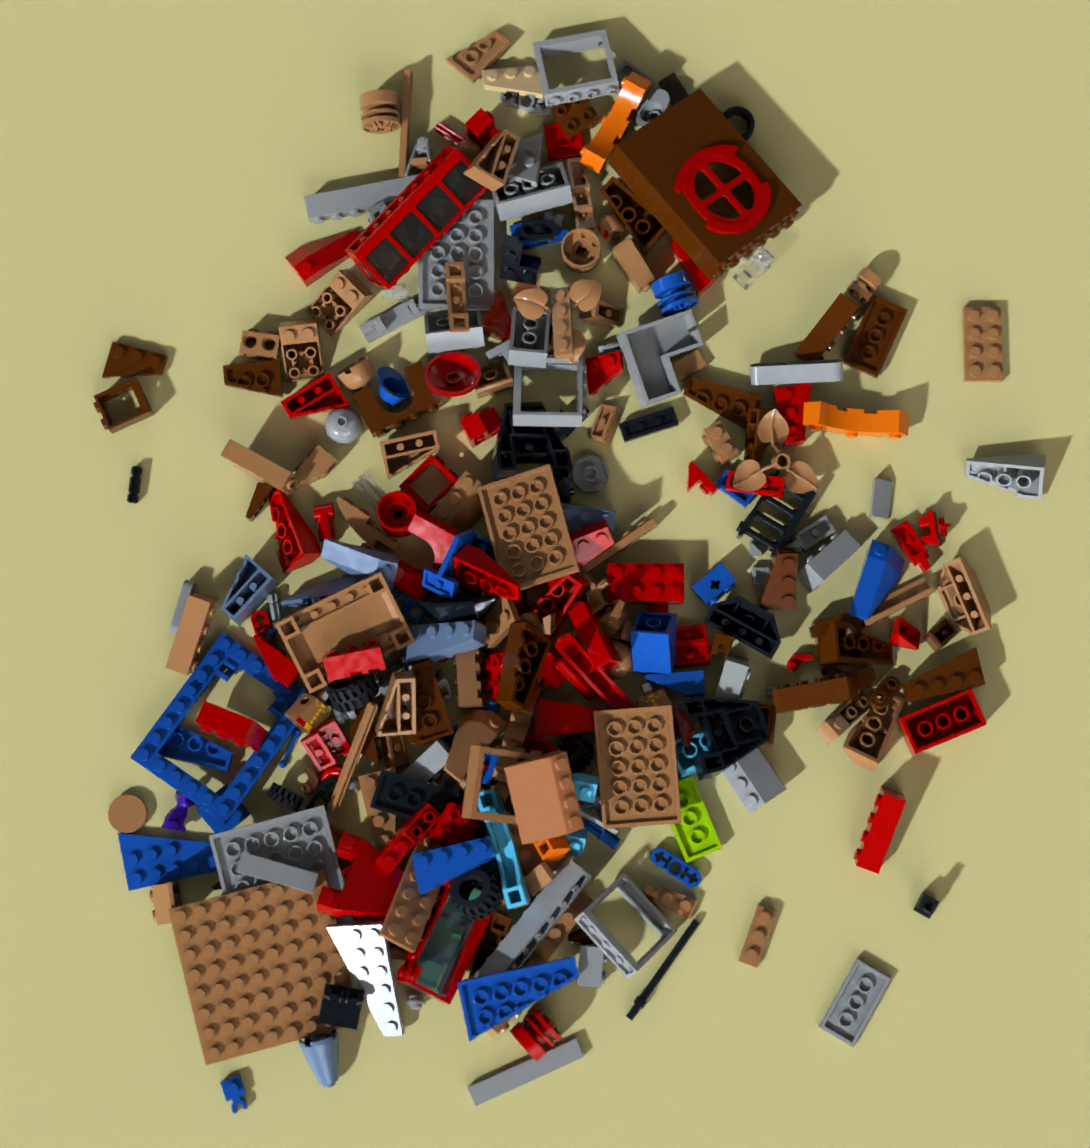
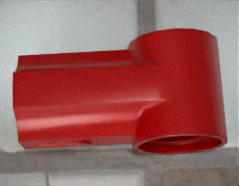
(324, 516)

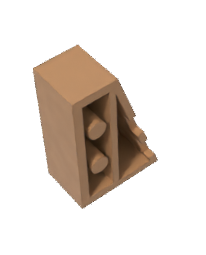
(407, 451)

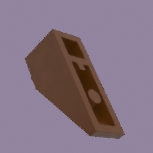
(753, 446)

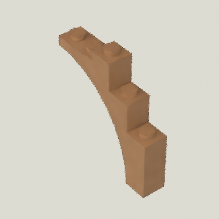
(514, 738)

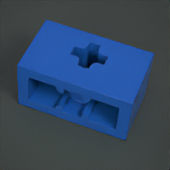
(718, 574)

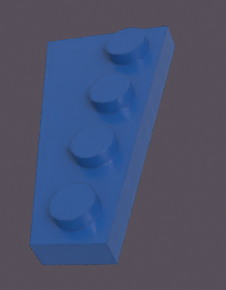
(196, 750)

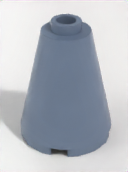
(322, 1056)

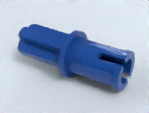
(602, 834)

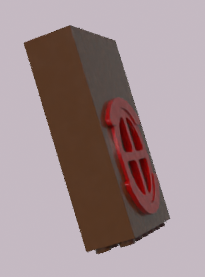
(661, 170)

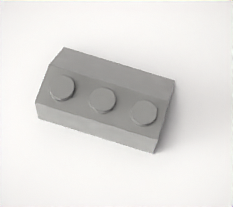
(439, 336)
(754, 780)

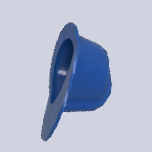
(392, 386)

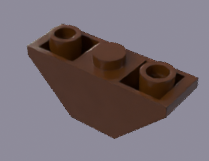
(370, 747)

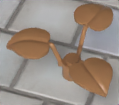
(583, 292)
(748, 473)

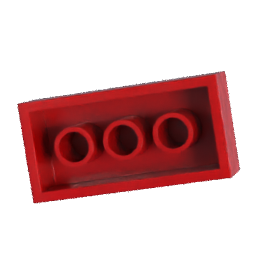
(645, 583)
(941, 722)

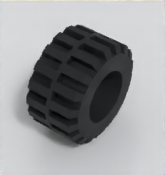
(352, 692)
(485, 902)

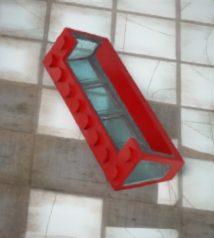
(445, 946)

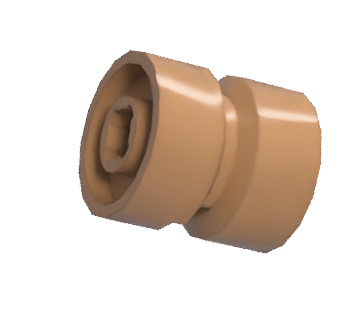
(864, 285)

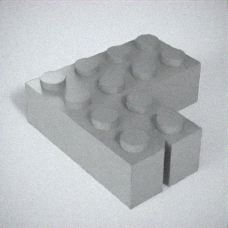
(649, 351)

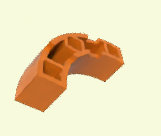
(615, 123)
(855, 421)

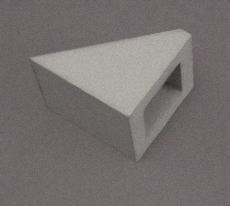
(753, 550)

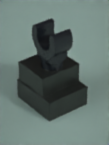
(926, 905)

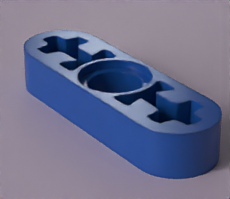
(677, 875)

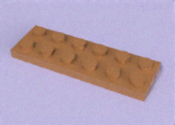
(409, 908)

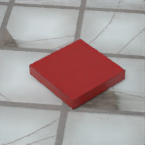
(558, 144)

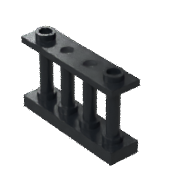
(784, 531)

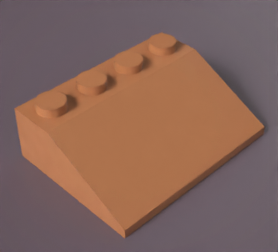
(544, 797)

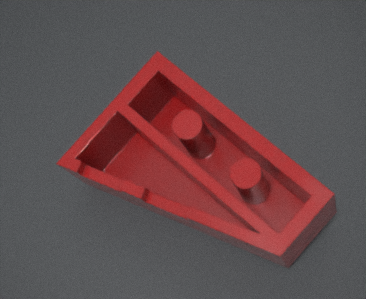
(699, 281)
(790, 403)
(354, 660)
(231, 726)

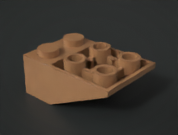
(339, 302)
(301, 349)

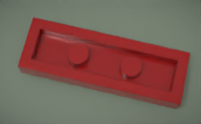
(773, 487)

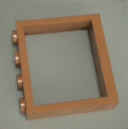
(474, 777)

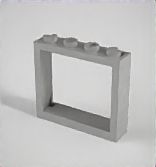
(569, 45)
(551, 419)
(608, 943)

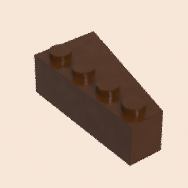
(828, 329)
(521, 665)

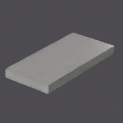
(855, 1002)

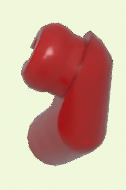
(797, 658)
(332, 770)

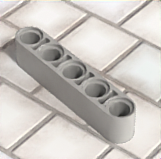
(796, 372)

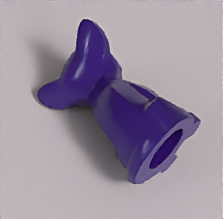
(175, 817)

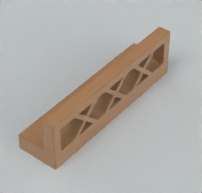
(899, 600)

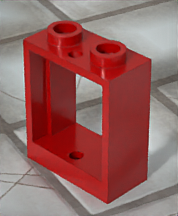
(438, 463)

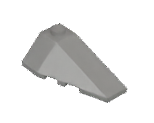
(1014, 473)

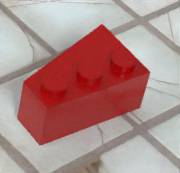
(315, 398)

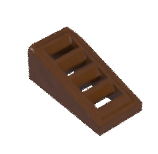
(260, 497)

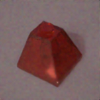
(498, 320)

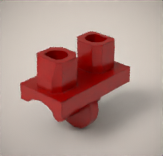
(930, 520)

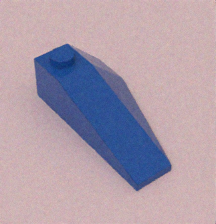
(878, 575)

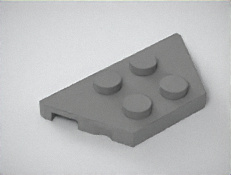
(528, 160)

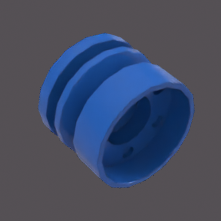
(674, 293)

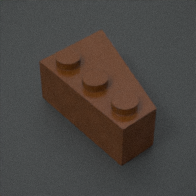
(780, 585)

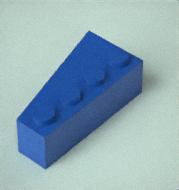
(444, 864)

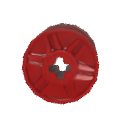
(391, 505)
(536, 1034)

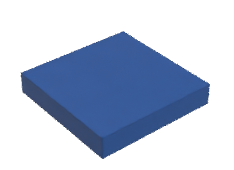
(218, 826)

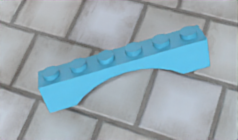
(511, 873)

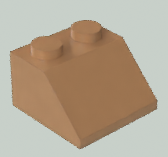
(164, 897)

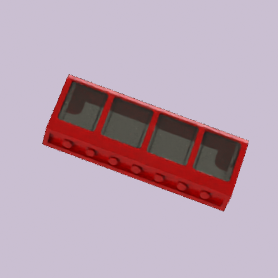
(415, 219)

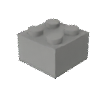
(590, 966)

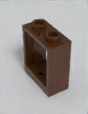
(113, 392)

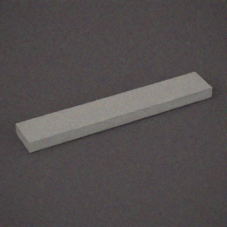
(525, 1072)

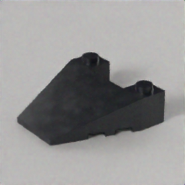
(528, 445)
(729, 728)

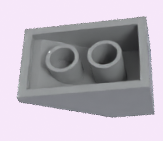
(529, 340)

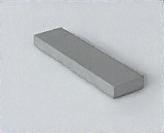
(277, 872)

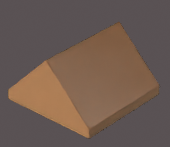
(494, 379)

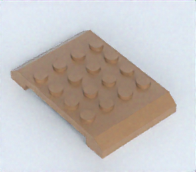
(340, 620)

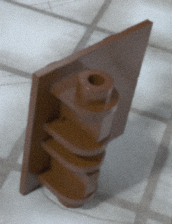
(575, 116)

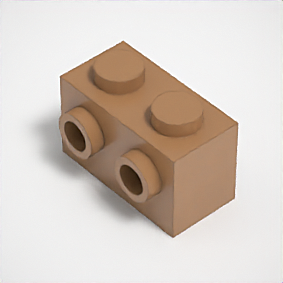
(720, 443)

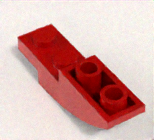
(406, 837)

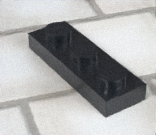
(648, 424)

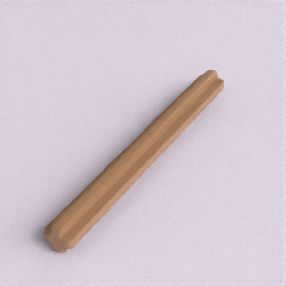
(352, 757)

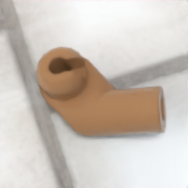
(312, 781)

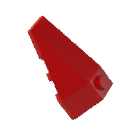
(320, 257)
(481, 573)

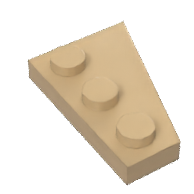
(515, 79)

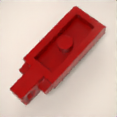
(911, 545)

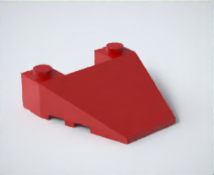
(367, 886)

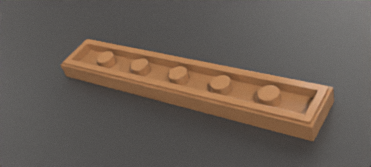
(405, 122)

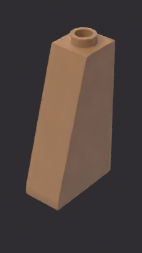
(259, 467)

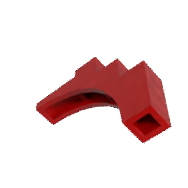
(598, 680)

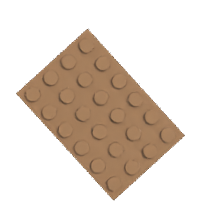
(529, 527)
(637, 767)

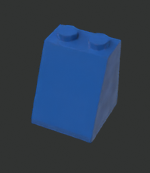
(654, 642)

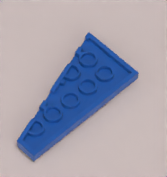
(163, 860)
(503, 994)

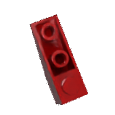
(280, 667)

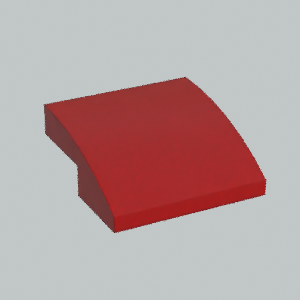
(692, 646)
(326, 744)

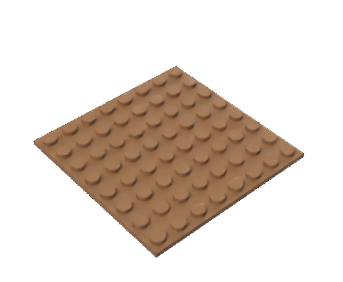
(257, 967)

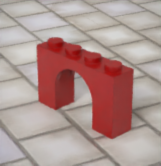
(439, 537)

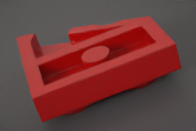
(603, 369)

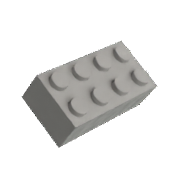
(522, 199)

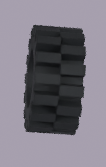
(583, 755)
(285, 797)

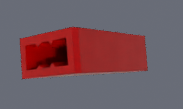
(594, 637)
(563, 718)

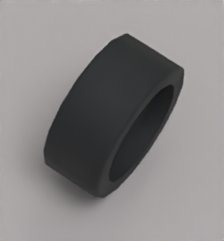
(744, 113)

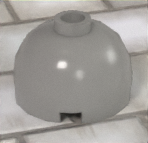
(343, 425)

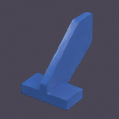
(443, 581)

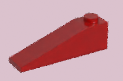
(296, 540)

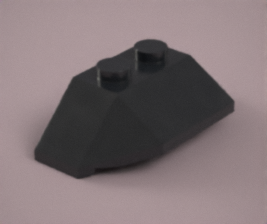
(459, 609)
(746, 623)

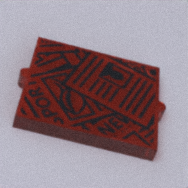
(681, 725)

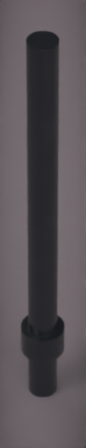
(640, 1001)

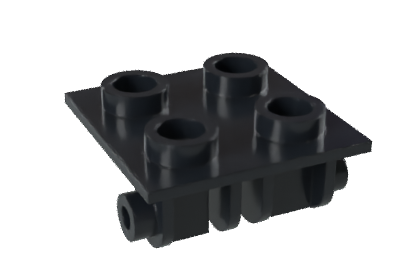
(341, 1006)

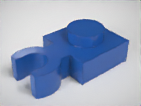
(233, 1090)

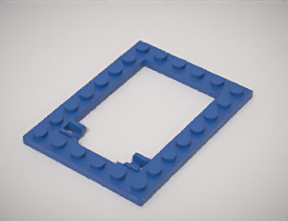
(234, 656)

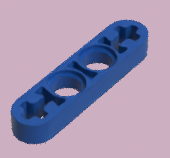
(408, 605)

